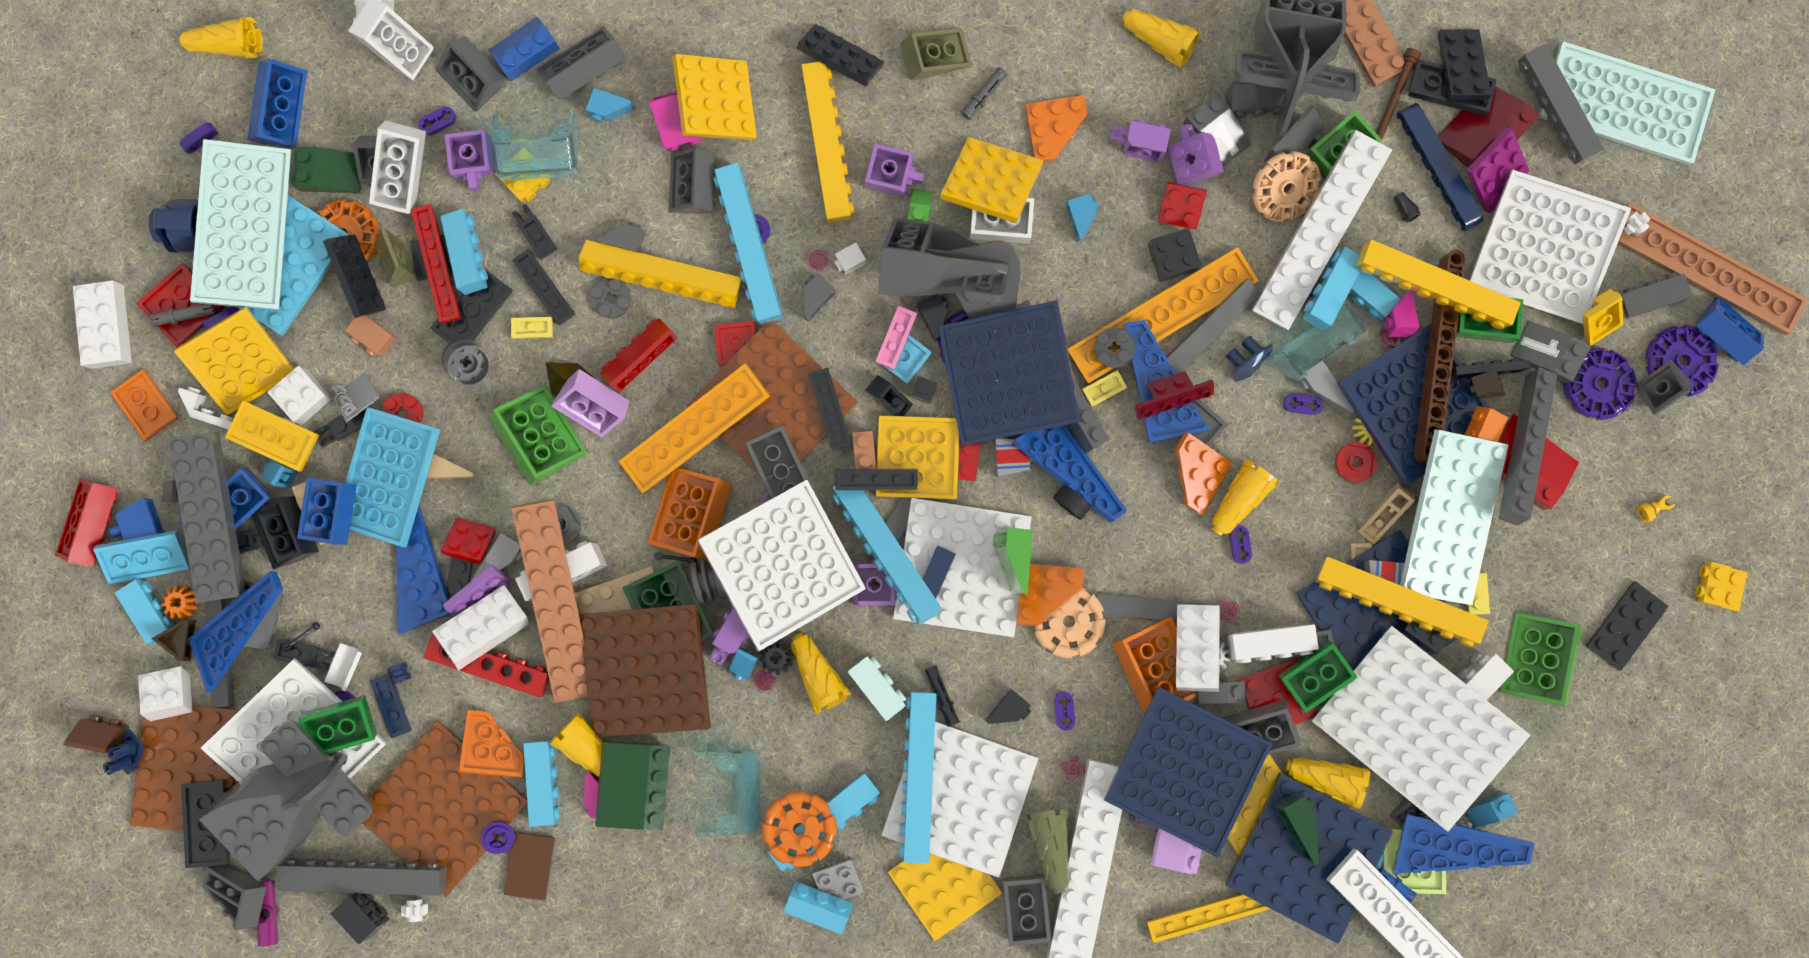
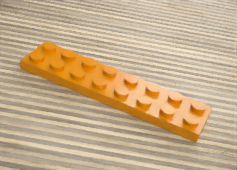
(694, 428)

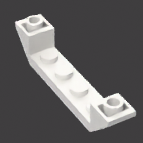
(194, 402)

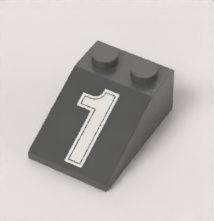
(1219, 120)
(1551, 351)

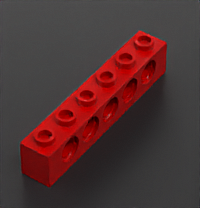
(536, 686)

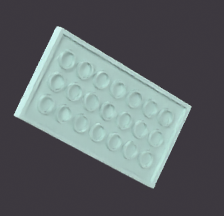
(1636, 103)
(240, 225)
(1453, 516)

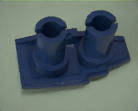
(1247, 367)
(125, 756)

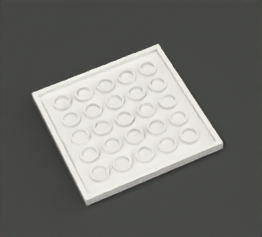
(1549, 245)
(781, 565)
(975, 588)
(282, 699)
(974, 799)

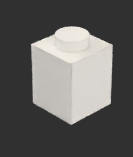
(849, 259)

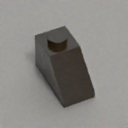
(1487, 385)

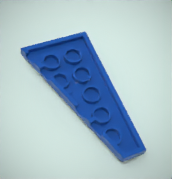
(1151, 365)
(1066, 461)
(419, 580)
(226, 634)
(1431, 848)

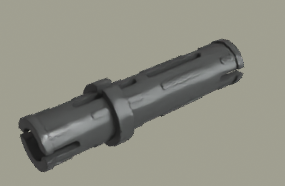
(978, 99)
(174, 316)

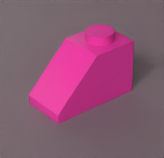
(1403, 318)
(591, 794)

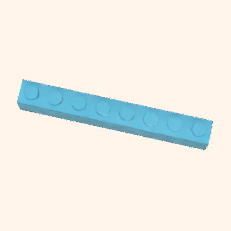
(748, 243)
(888, 554)
(919, 778)

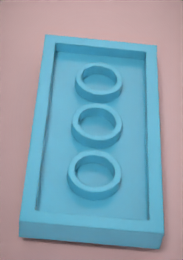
(142, 557)

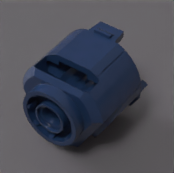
(175, 225)

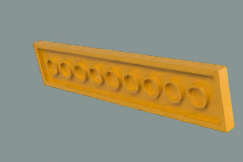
(1171, 308)

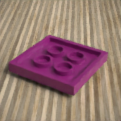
(1493, 167)

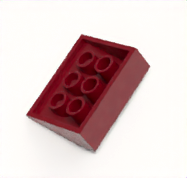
(1472, 133)

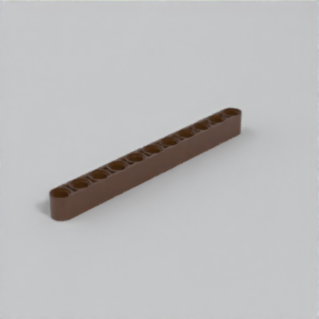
(1434, 364)

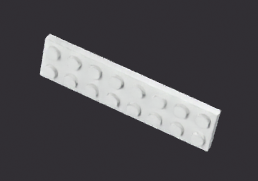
(1388, 910)

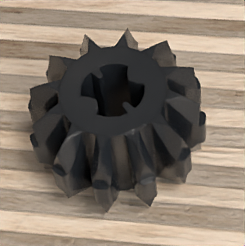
(781, 663)

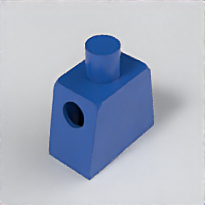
(137, 520)

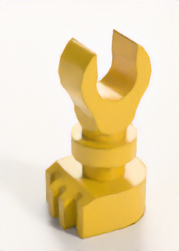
(1653, 508)

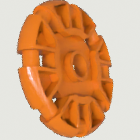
(352, 224)
(799, 841)

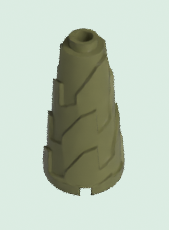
(1050, 840)

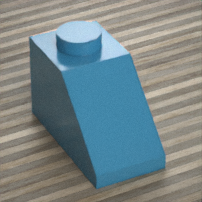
(607, 106)
(1081, 213)
(279, 474)
(743, 664)
(1491, 809)

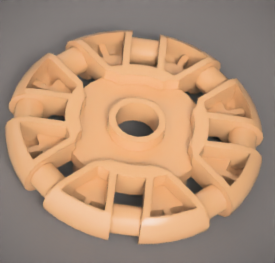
(1279, 179)
(1077, 631)

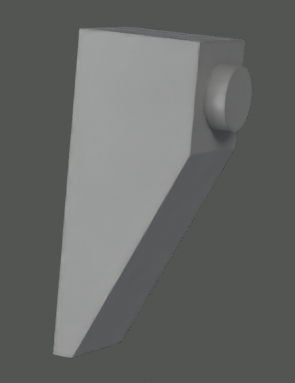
(1324, 386)
(501, 555)

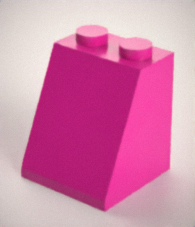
(667, 117)

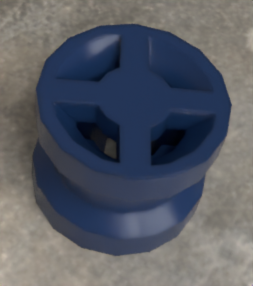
(399, 673)

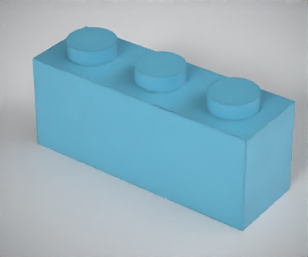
(144, 609)
(818, 907)

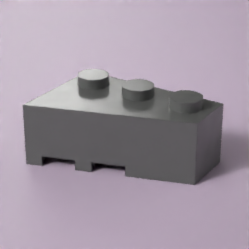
(1656, 295)
(236, 893)

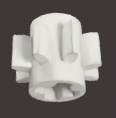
(1636, 223)
(414, 910)

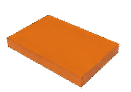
(144, 404)

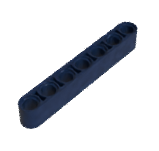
(1441, 166)

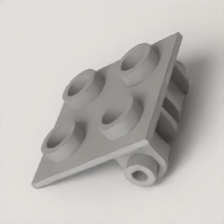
(354, 397)
(839, 880)

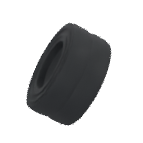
(1072, 502)

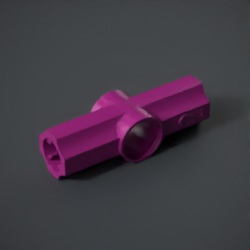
(267, 927)

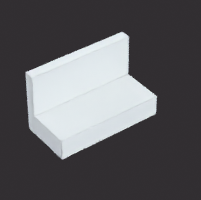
(343, 665)

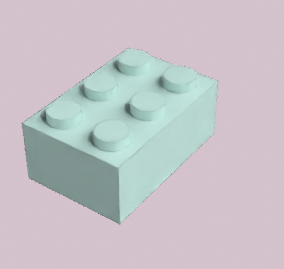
(878, 687)

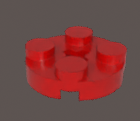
(407, 402)
(1364, 455)

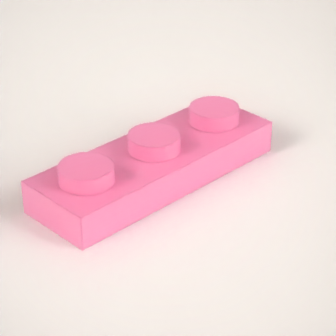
(896, 337)

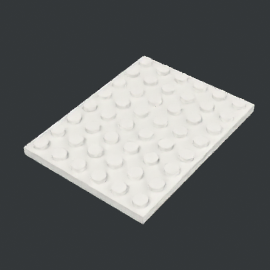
(1421, 728)

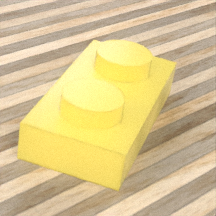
(532, 328)
(1104, 388)
(1481, 598)

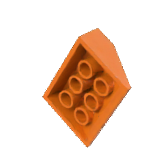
(688, 511)
(1151, 661)

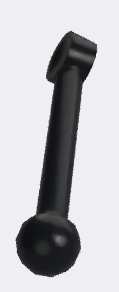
(658, 555)
(287, 646)

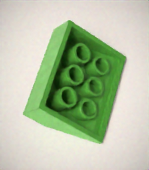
(536, 435)
(1014, 554)
(1542, 659)

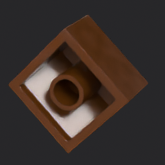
(96, 734)

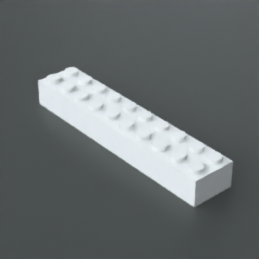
(1321, 230)
(1088, 866)

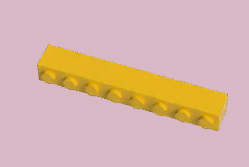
(826, 142)
(660, 274)
(1437, 284)
(1402, 601)

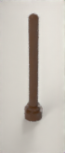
(1411, 57)

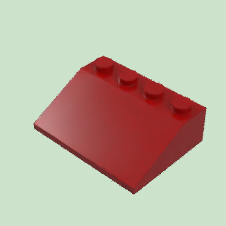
(1555, 468)

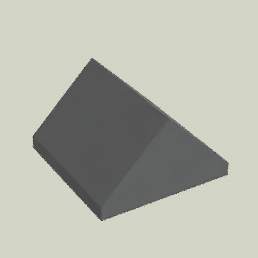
(1664, 387)

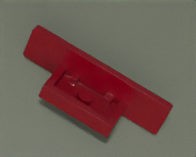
(1171, 393)

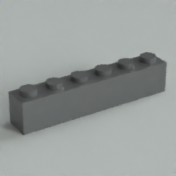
(1560, 104)

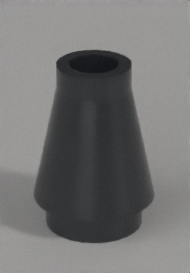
(1408, 209)

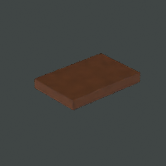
(529, 866)

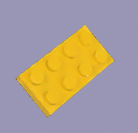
(271, 436)

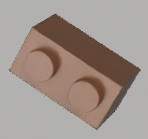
(370, 334)
(864, 450)

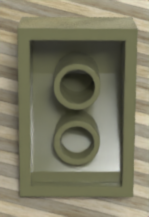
(935, 53)
(394, 259)

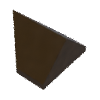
(559, 373)
(176, 640)

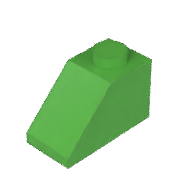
(920, 205)

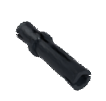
(942, 696)

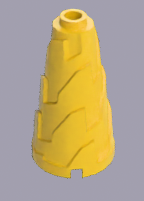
(1165, 36)
(226, 38)
(1243, 495)
(819, 678)
(580, 744)
(1340, 781)

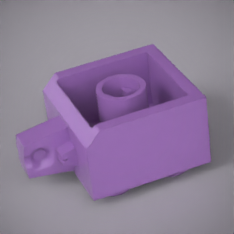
(1142, 140)
(1195, 157)
(467, 165)
(900, 176)
(882, 596)
(729, 637)

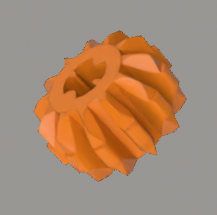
(171, 602)

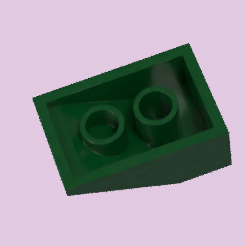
(325, 170)
(1301, 822)

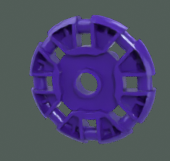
(1688, 349)
(1612, 389)

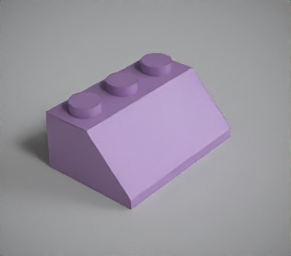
(591, 403)
(1175, 854)

